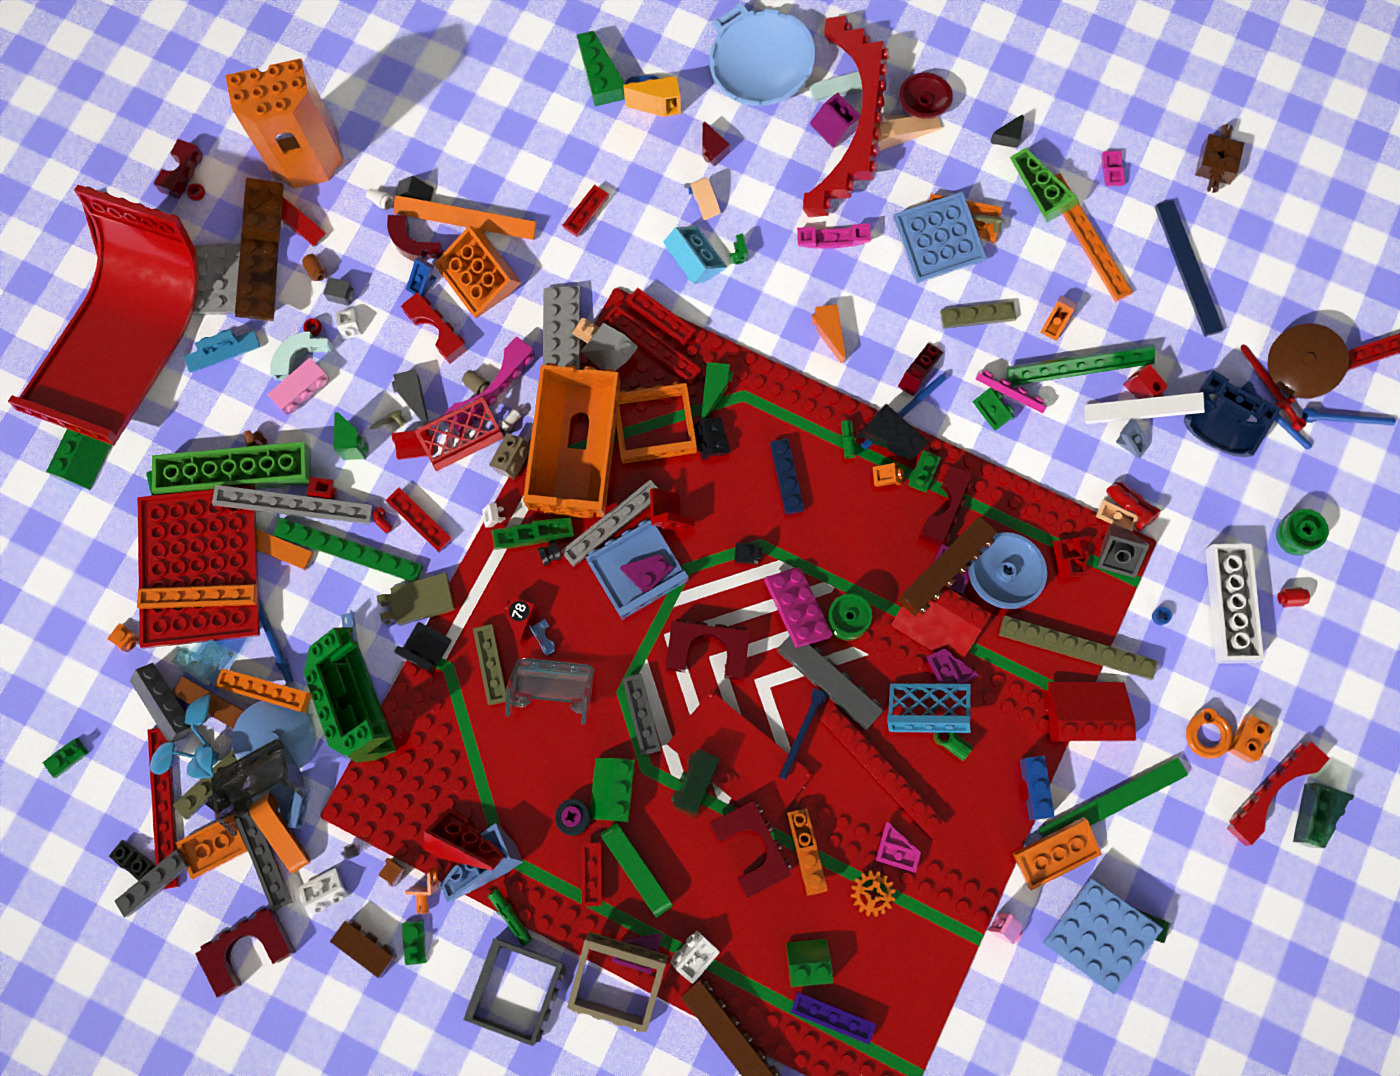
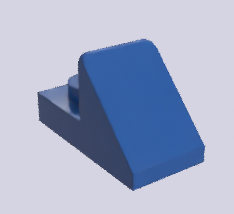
(420, 277)

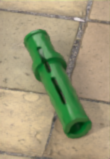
(507, 913)

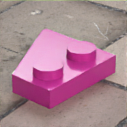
(896, 850)

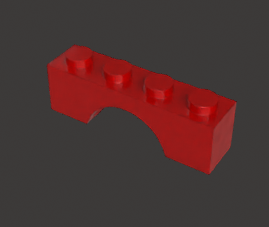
(420, 312)

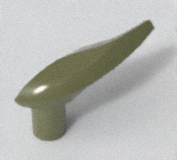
(990, 220)
(396, 415)

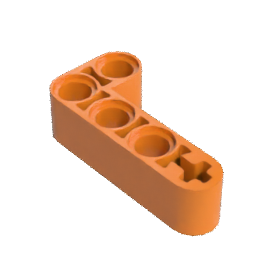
(279, 835)

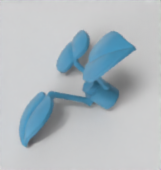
(204, 756)

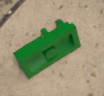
(924, 471)
(65, 758)
(414, 943)

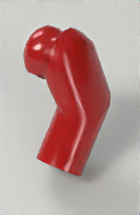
(380, 521)

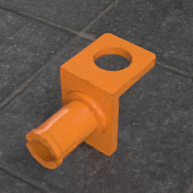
(422, 892)

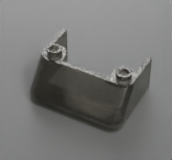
(251, 776)

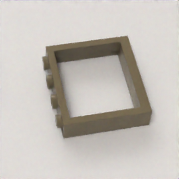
(623, 951)

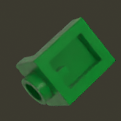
(740, 254)

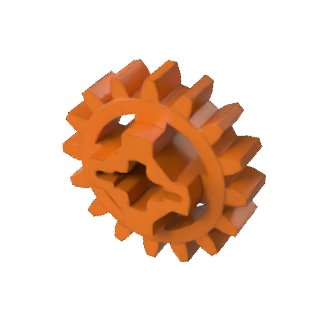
(870, 903)

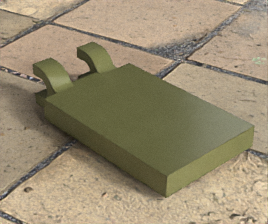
(417, 600)

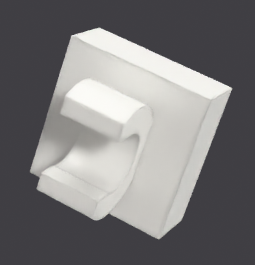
(491, 516)

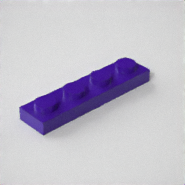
(833, 1018)

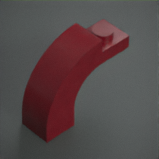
(399, 233)

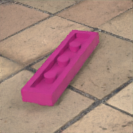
(1004, 386)

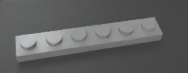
(609, 525)

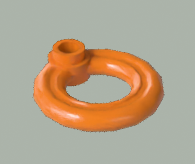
(1225, 731)

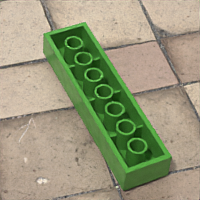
(232, 467)

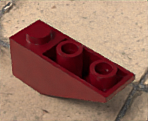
(920, 369)

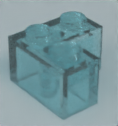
(205, 665)

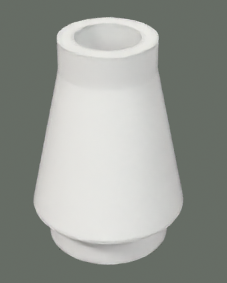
(381, 199)

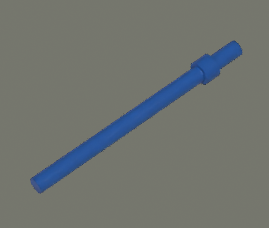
(914, 402)
(281, 663)

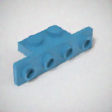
(220, 348)

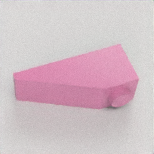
(1006, 928)

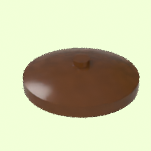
(1307, 361)

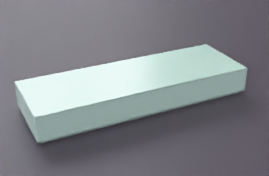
(843, 85)

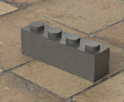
(160, 702)

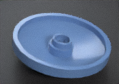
(1009, 572)
(269, 722)

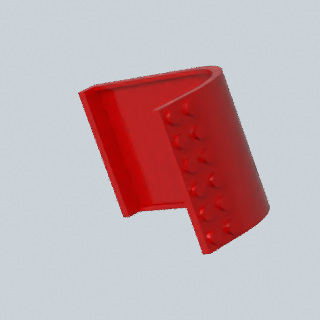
(119, 332)

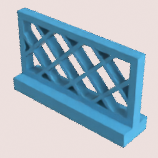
(930, 722)

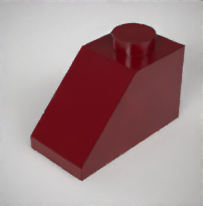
(714, 146)

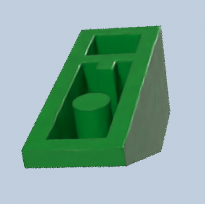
(715, 386)

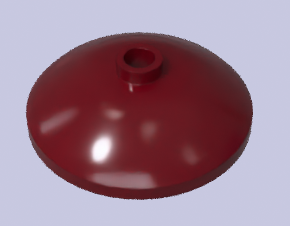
(926, 95)

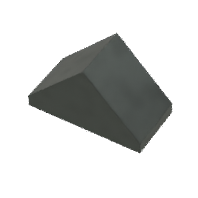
(1009, 134)
(414, 188)

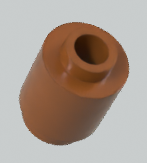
(314, 267)

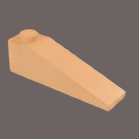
(903, 128)

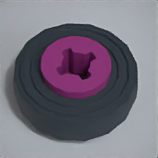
(579, 819)

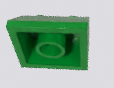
(347, 440)
(809, 962)

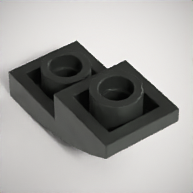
(131, 859)

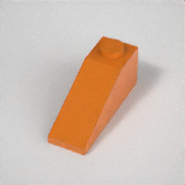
(829, 328)

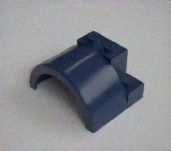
(1226, 416)

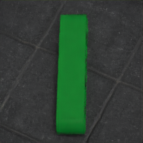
(636, 870)

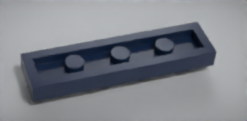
(786, 476)

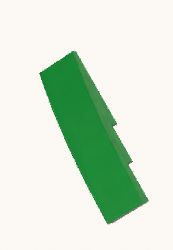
(532, 534)

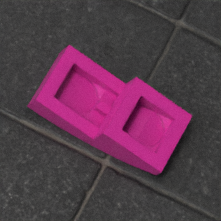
(1112, 168)

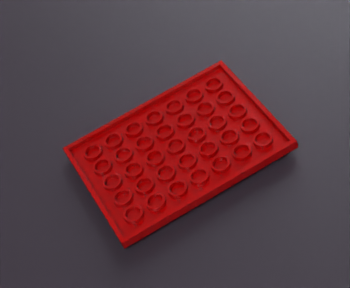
(190, 545)

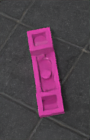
(834, 238)

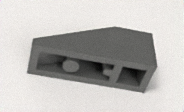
(409, 388)

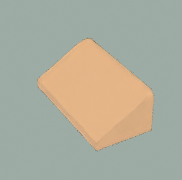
(1116, 515)

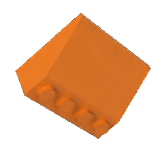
(477, 271)

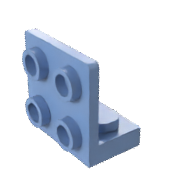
(291, 805)

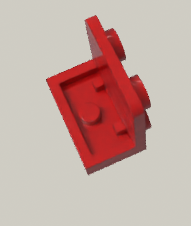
(666, 511)

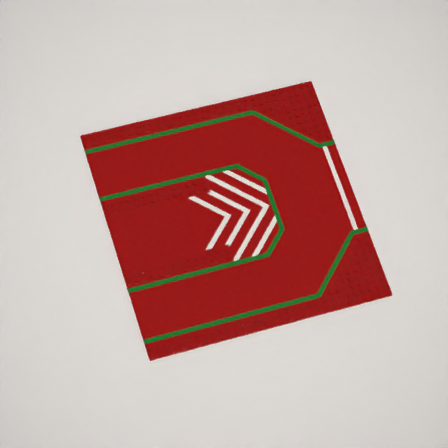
(848, 540)

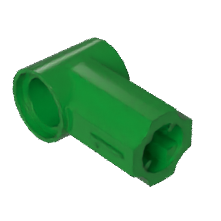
(954, 744)

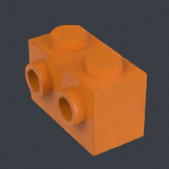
(1250, 739)

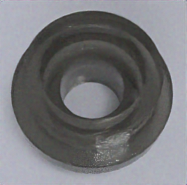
(350, 851)

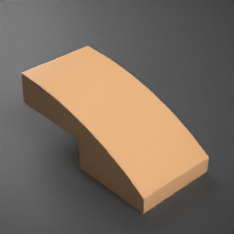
(705, 198)

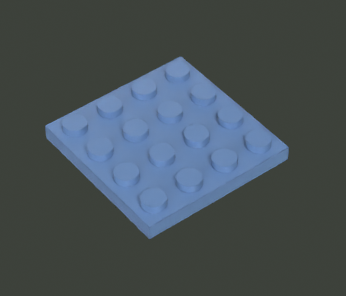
(939, 237)
(1102, 935)

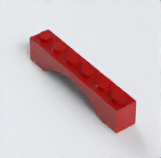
(1251, 821)

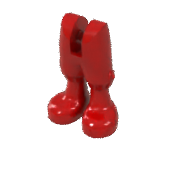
(1133, 501)

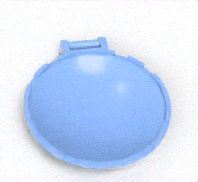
(760, 55)

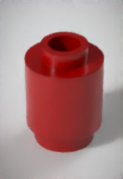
(1293, 597)

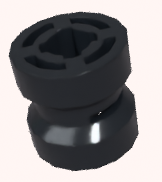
(554, 552)

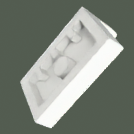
(323, 892)
(694, 957)

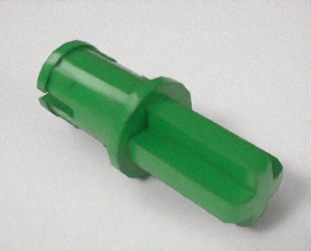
(848, 439)

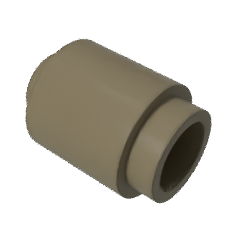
(475, 381)

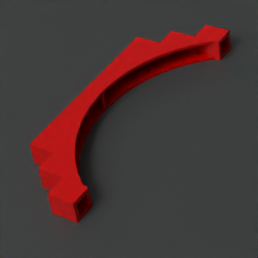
(860, 158)

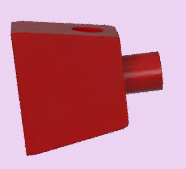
(1146, 383)

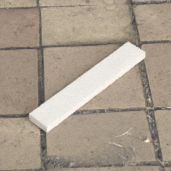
(1144, 408)

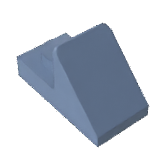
(1133, 439)

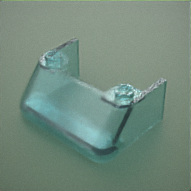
(550, 682)

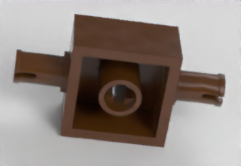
(1219, 158)

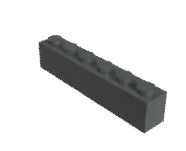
(832, 682)

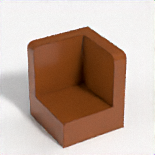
(392, 872)

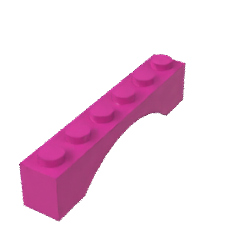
(516, 358)

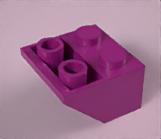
(835, 120)

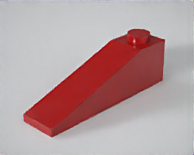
(457, 841)

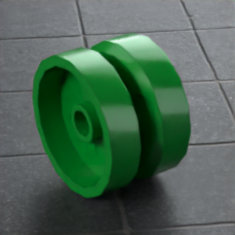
(1302, 532)
(847, 628)

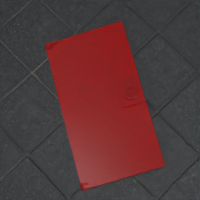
(748, 758)

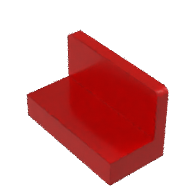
(409, 446)

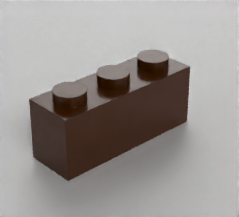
(364, 948)

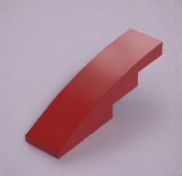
(301, 223)

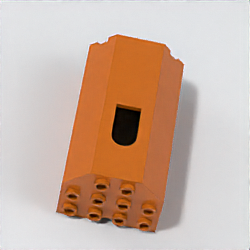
(286, 102)
(566, 478)

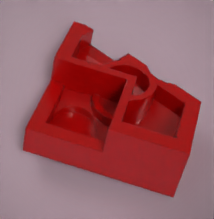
(1072, 556)

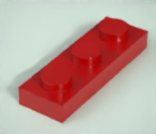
(585, 210)
(591, 874)

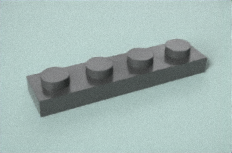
(641, 714)
(152, 883)

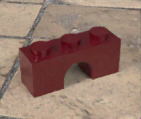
(175, 181)

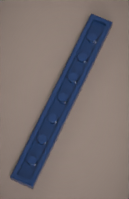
(1189, 268)

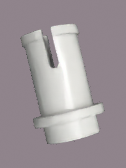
(509, 421)

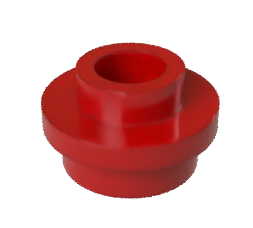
(193, 188)
(312, 322)

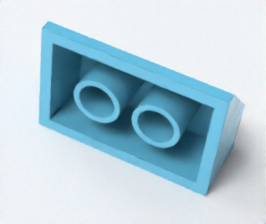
(694, 254)

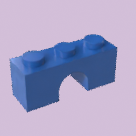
(1039, 794)

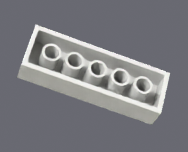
(1234, 603)

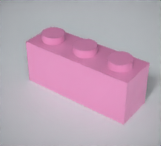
(298, 386)

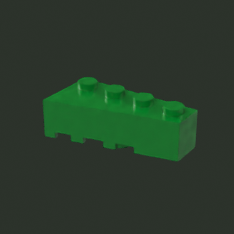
(601, 74)

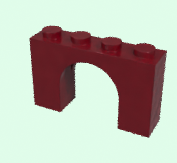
(685, 634)
(773, 867)
(216, 956)

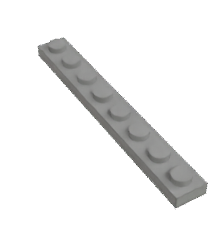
(292, 504)

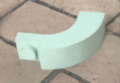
(293, 349)

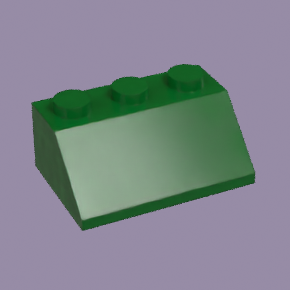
(78, 459)
(612, 789)

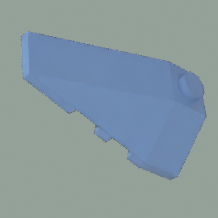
(467, 878)

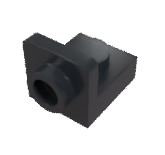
(747, 553)

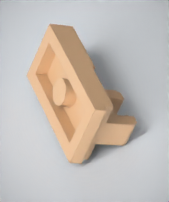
(585, 330)

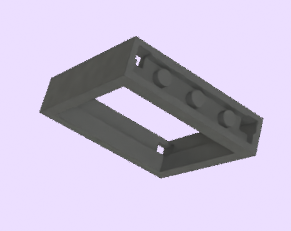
(478, 993)

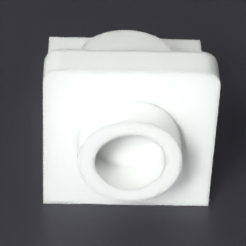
(347, 323)

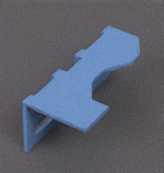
(350, 618)
(539, 629)

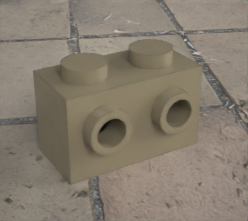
(513, 452)

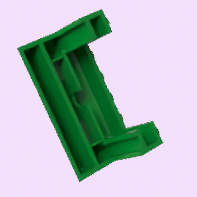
(346, 698)

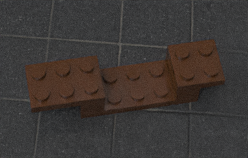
(259, 249)

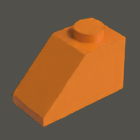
(1058, 317)

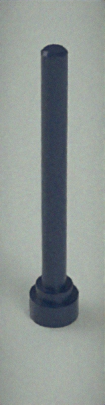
(817, 698)

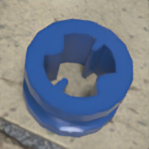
(1166, 611)

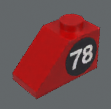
(519, 615)

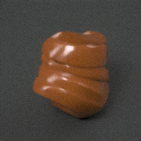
(254, 439)

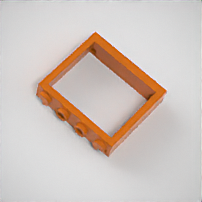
(659, 451)

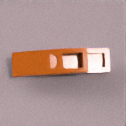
(807, 852)

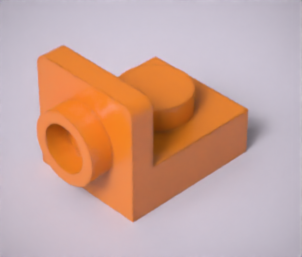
(888, 475)
(123, 638)

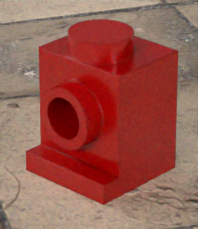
(321, 488)

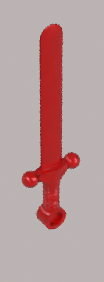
(1297, 423)

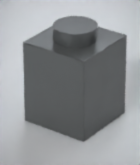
(339, 291)

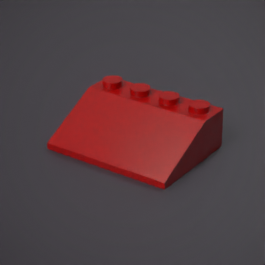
(947, 624)
(1090, 712)

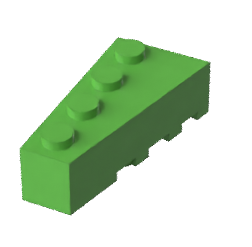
(1046, 190)

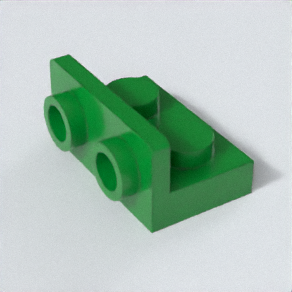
(994, 409)

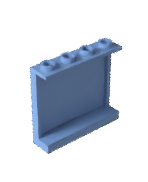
(631, 547)

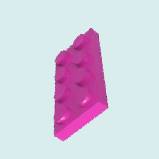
(798, 607)

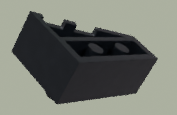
(893, 433)

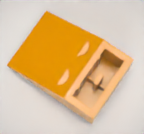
(654, 96)

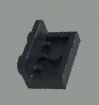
(711, 438)

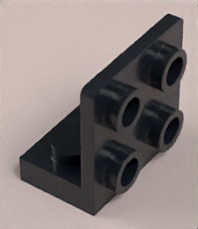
(424, 647)

